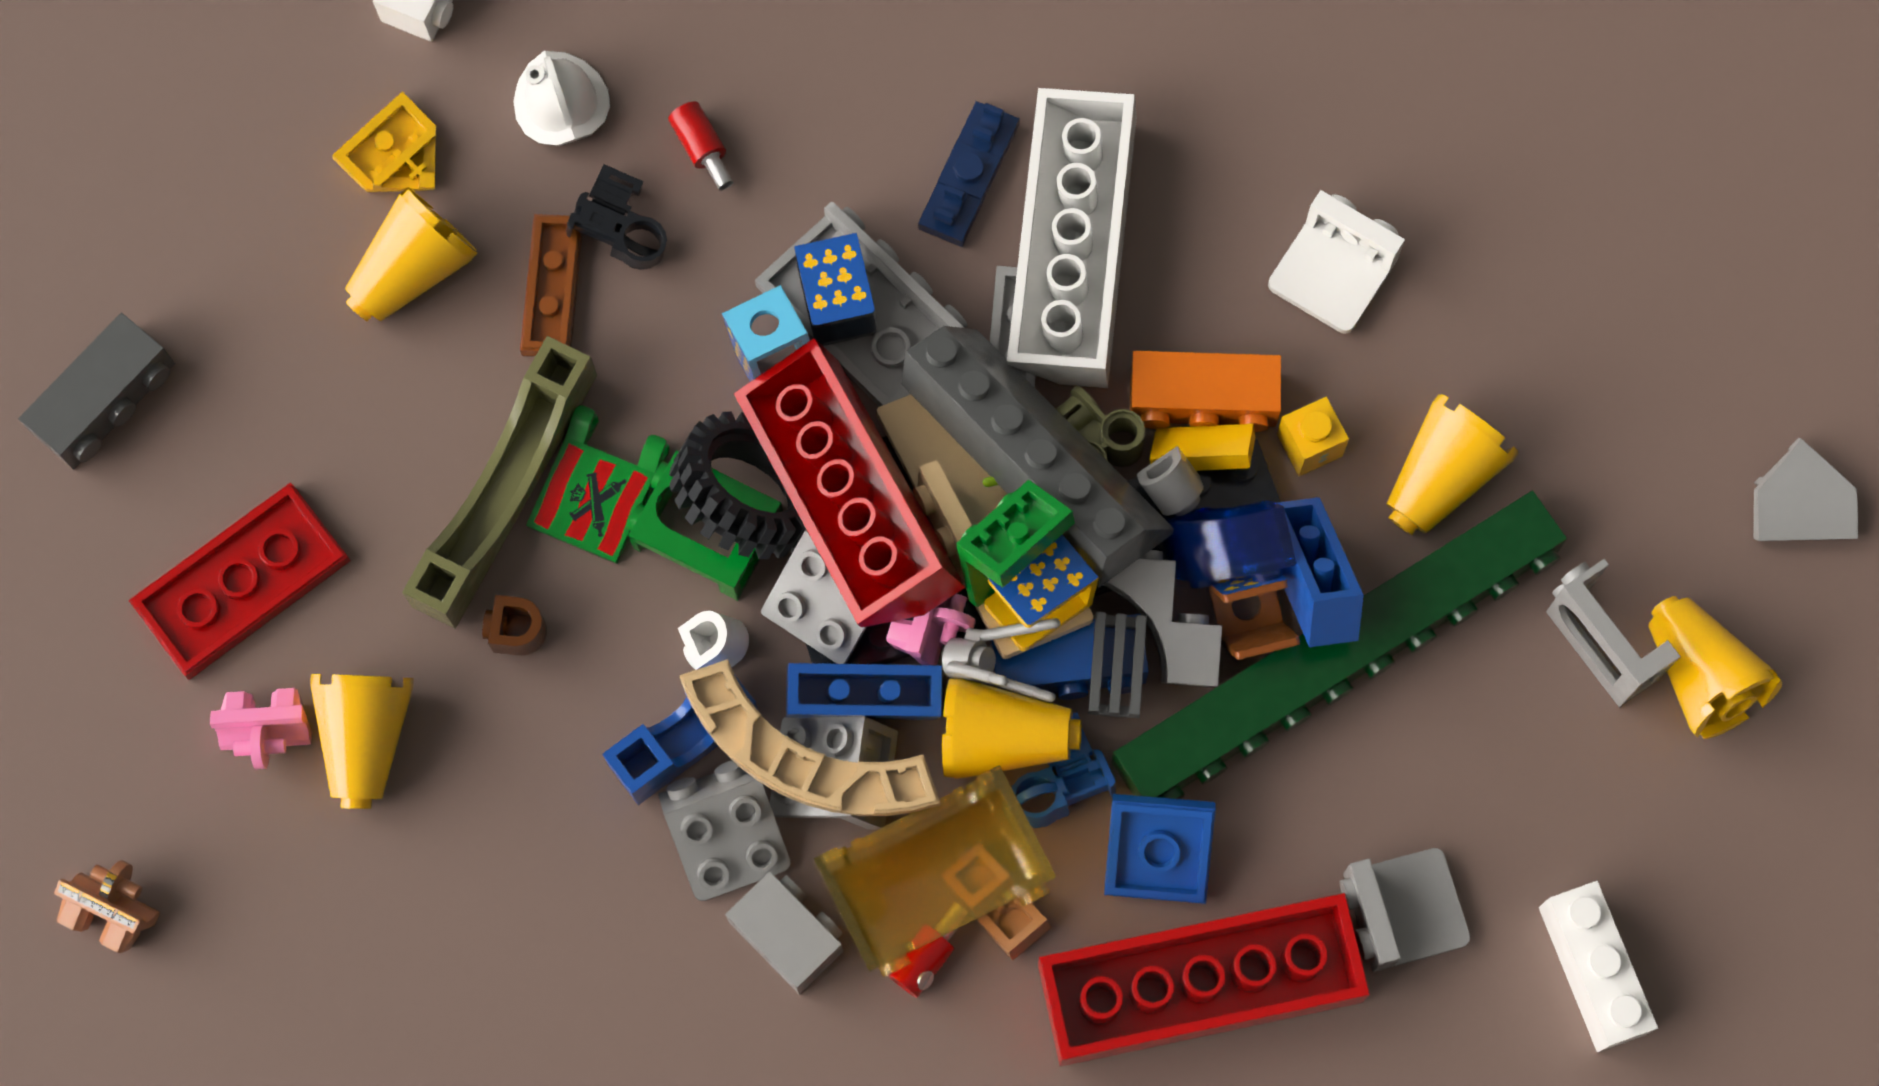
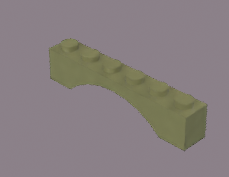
(469, 544)

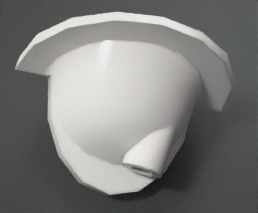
(560, 99)

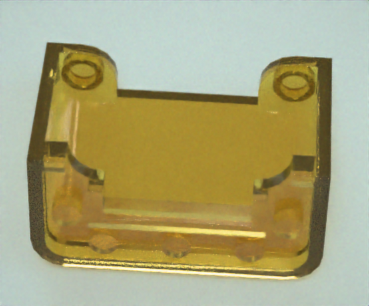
(935, 871)

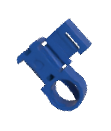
(1074, 782)

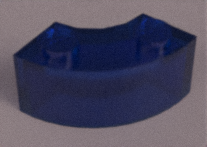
(1230, 544)

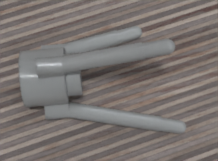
(975, 661)

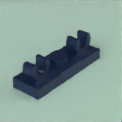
(968, 173)

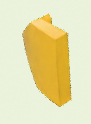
(392, 150)

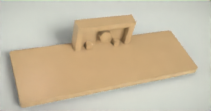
(950, 491)

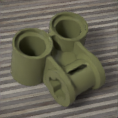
(1097, 428)

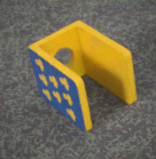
(1050, 587)

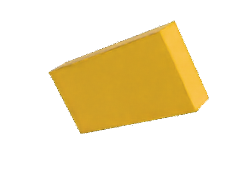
(1208, 446)

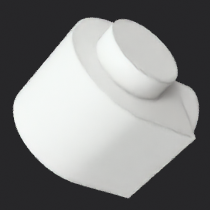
(714, 638)

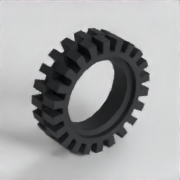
(715, 505)

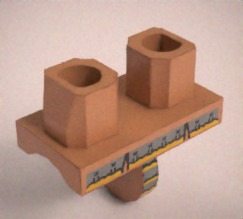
(110, 897)

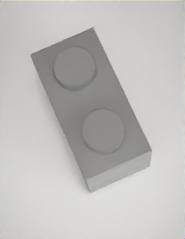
(786, 931)

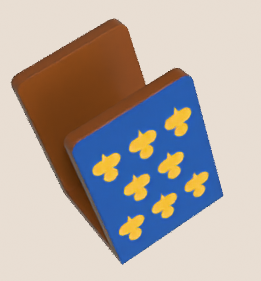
(1260, 633)

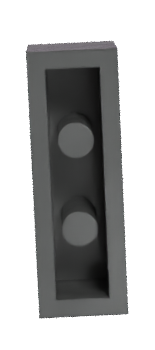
(98, 391)

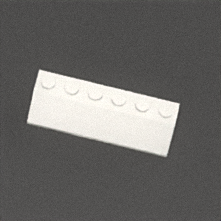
(1072, 236)

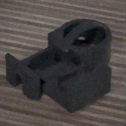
(607, 212)

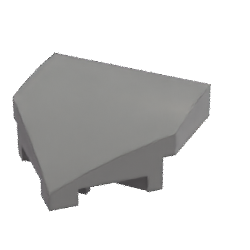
(1804, 499)

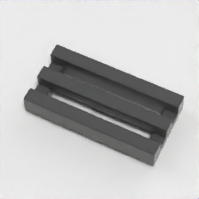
(1120, 623)

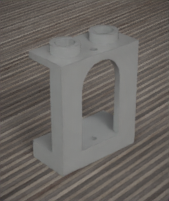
(1636, 672)

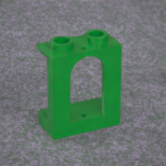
(647, 531)

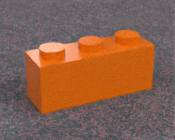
(1205, 389)

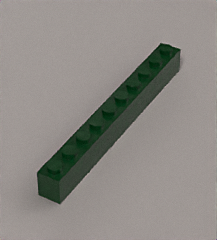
(1296, 678)

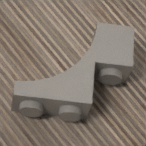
(1187, 647)

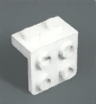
(1336, 262)

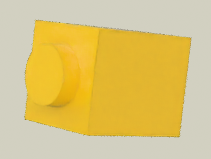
(1312, 436)

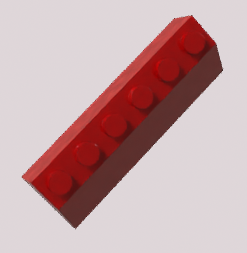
(848, 489)

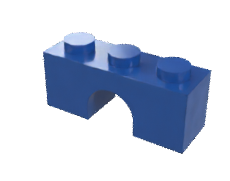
(660, 753)

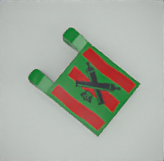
(594, 492)

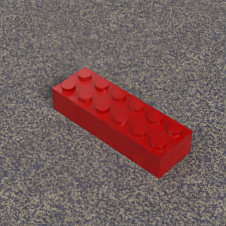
(1202, 979)

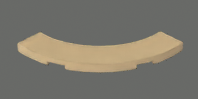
(796, 769)

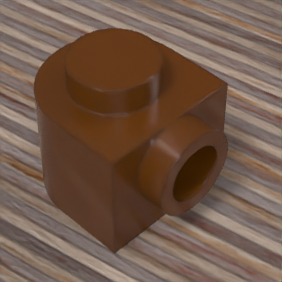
(514, 626)

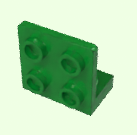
(1010, 539)

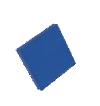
(1159, 848)

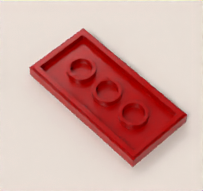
(239, 581)

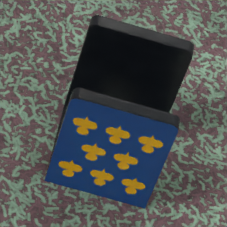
(836, 289)

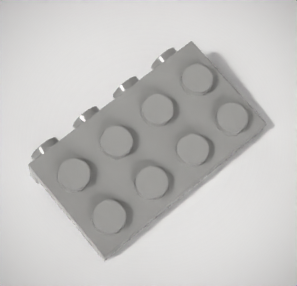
(901, 301)

